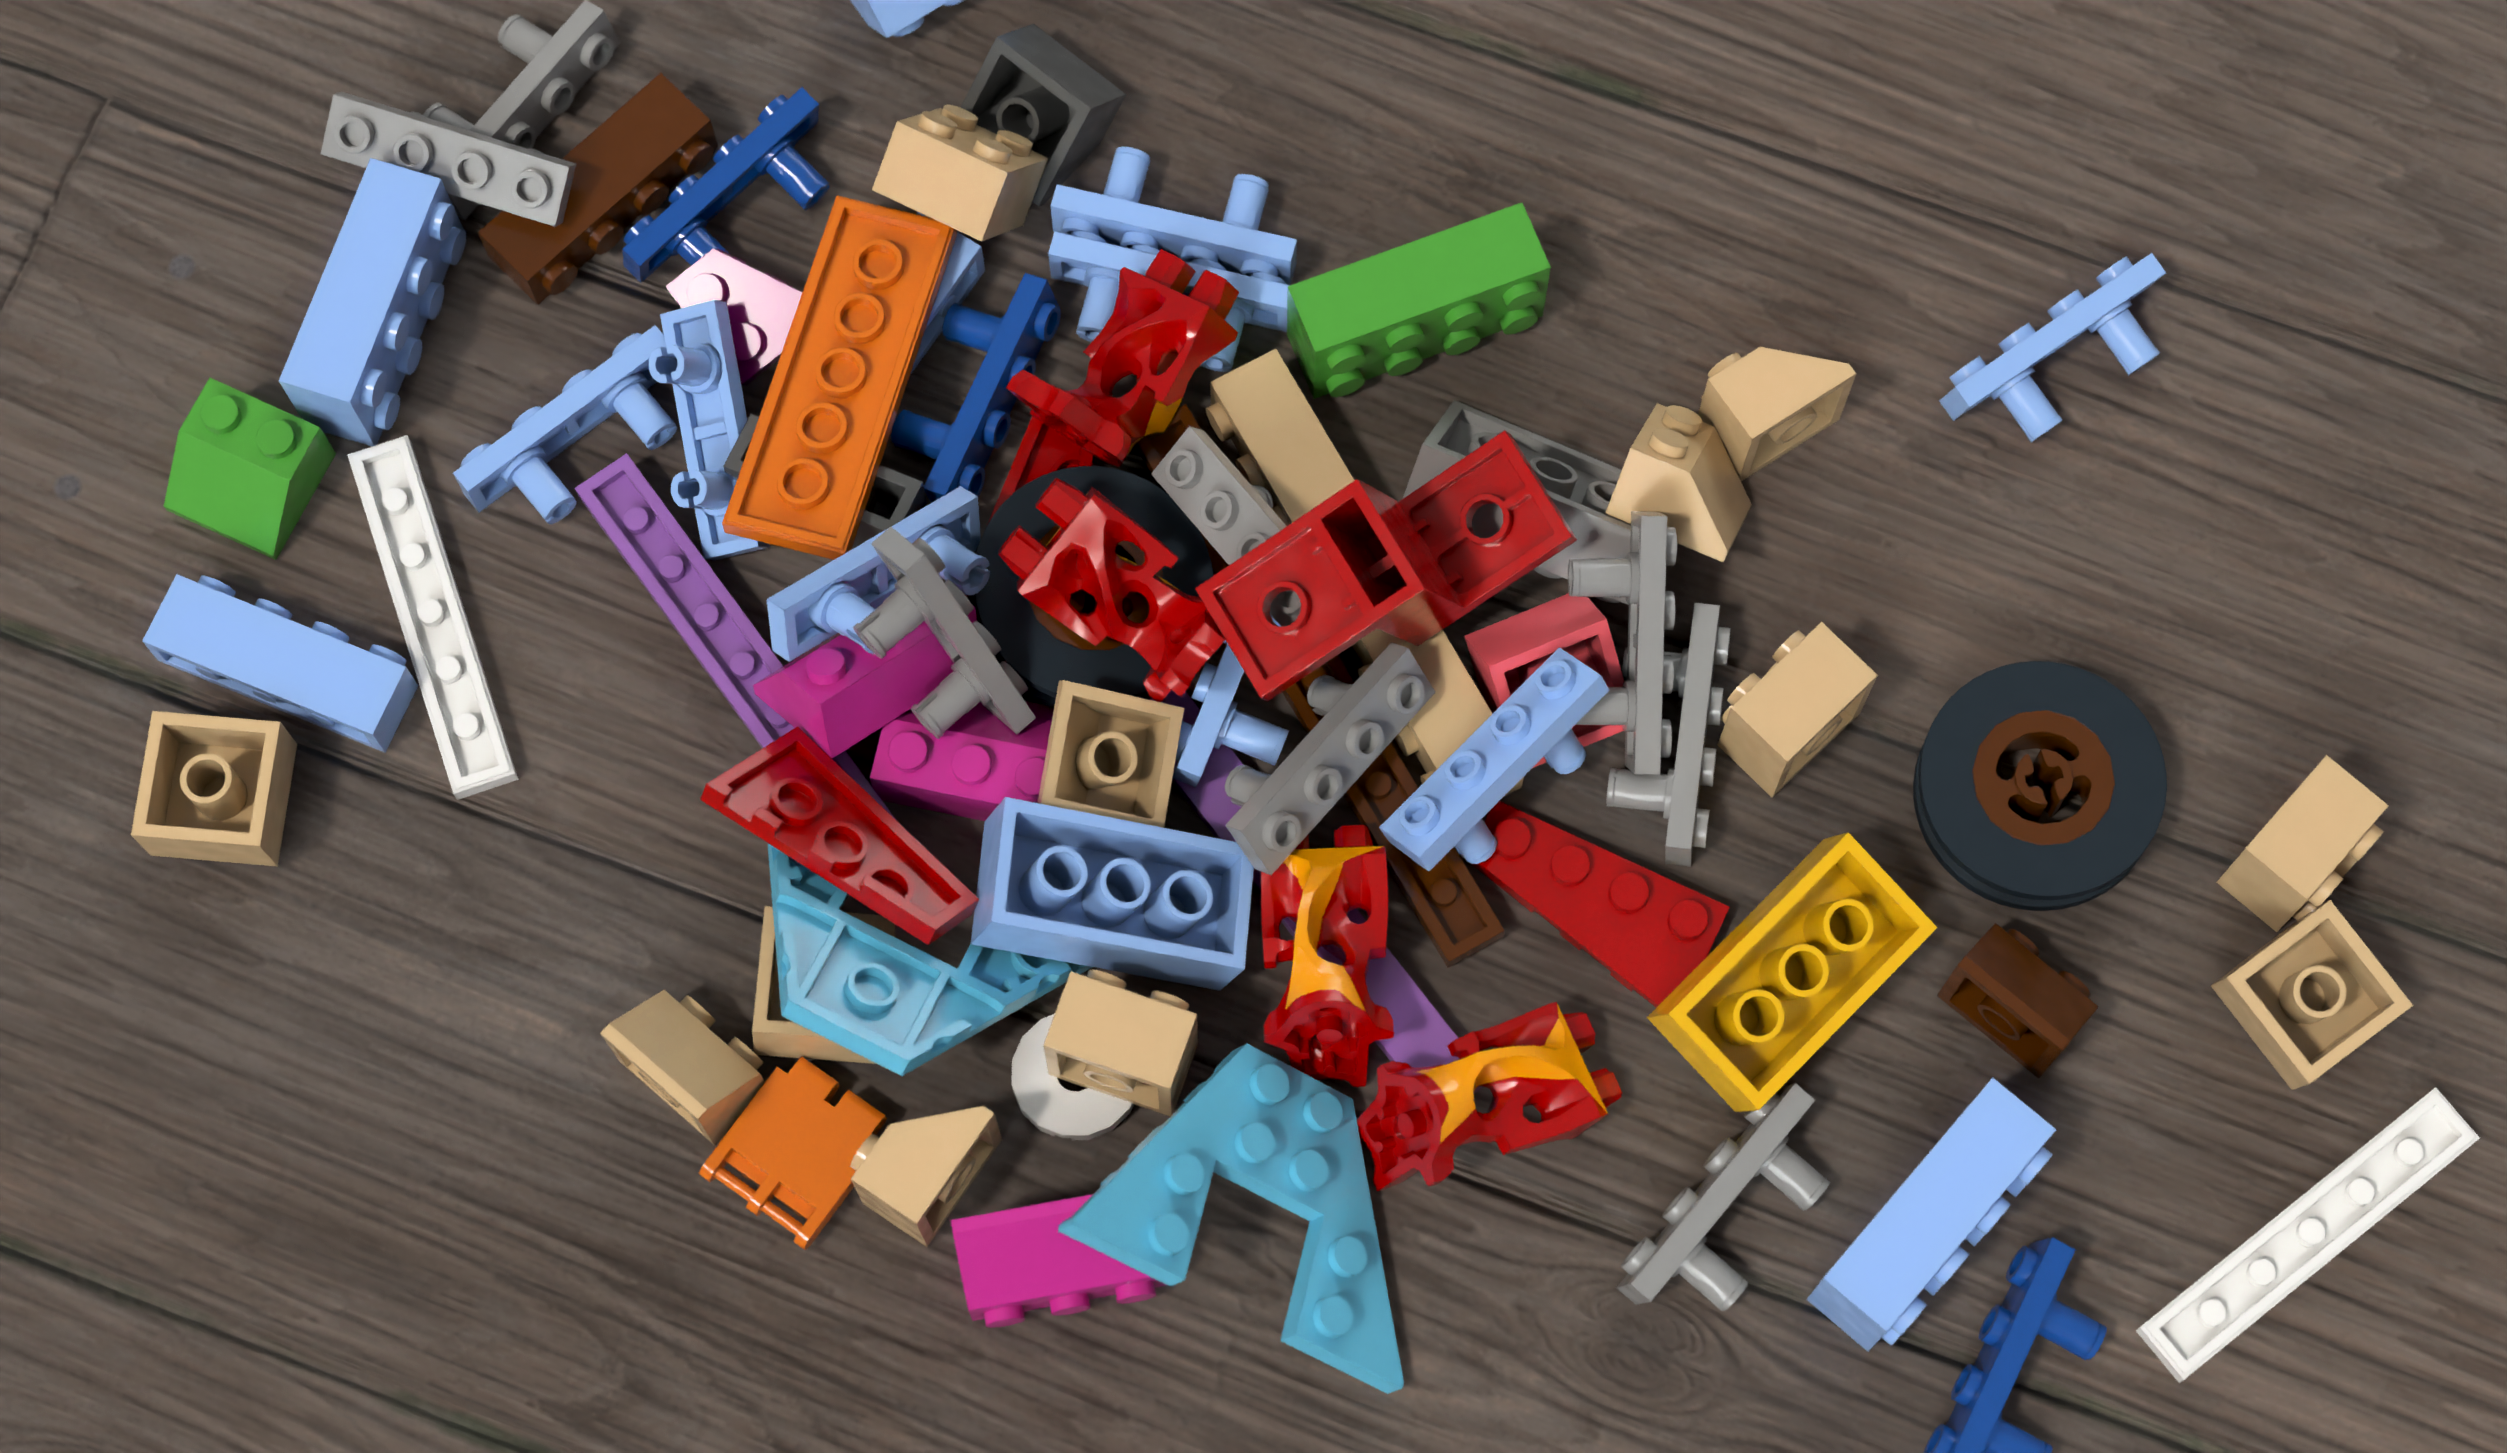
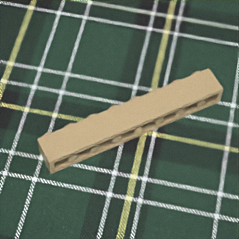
(1300, 467)

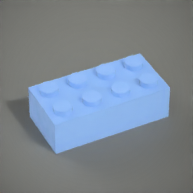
(374, 303)
(1112, 894)
(1942, 1202)

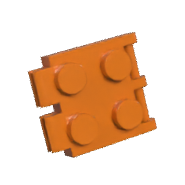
(795, 1148)

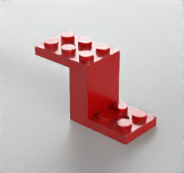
(1384, 565)

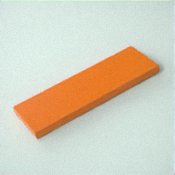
(840, 379)

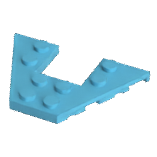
(881, 991)
(1291, 1146)

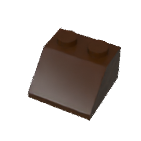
(2018, 998)

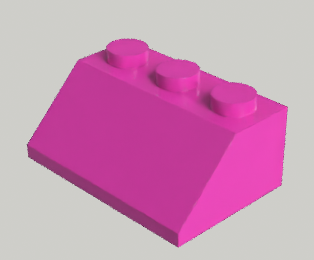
(846, 694)
(966, 768)
(1023, 1263)

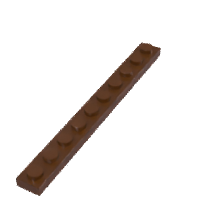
(1447, 895)

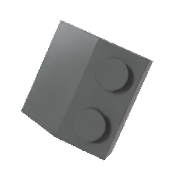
(1045, 96)

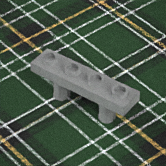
(546, 85)
(465, 161)
(1222, 505)
(944, 608)
(1651, 611)
(1355, 729)
(1695, 764)
(1692, 1214)

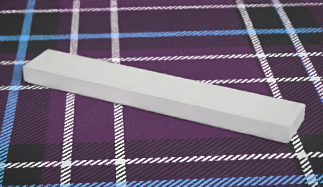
(432, 618)
(2307, 1235)

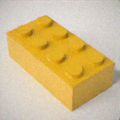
(1792, 973)

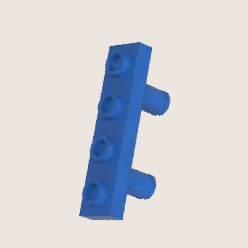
(738, 164)
(984, 417)
(2007, 1336)

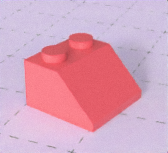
(1517, 646)

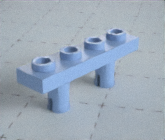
(1127, 223)
(1093, 263)
(2101, 311)
(711, 416)
(546, 431)
(859, 580)
(1222, 723)
(1493, 760)

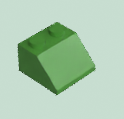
(245, 468)

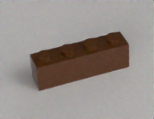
(617, 177)

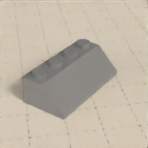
(1573, 480)

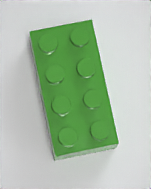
(1418, 302)

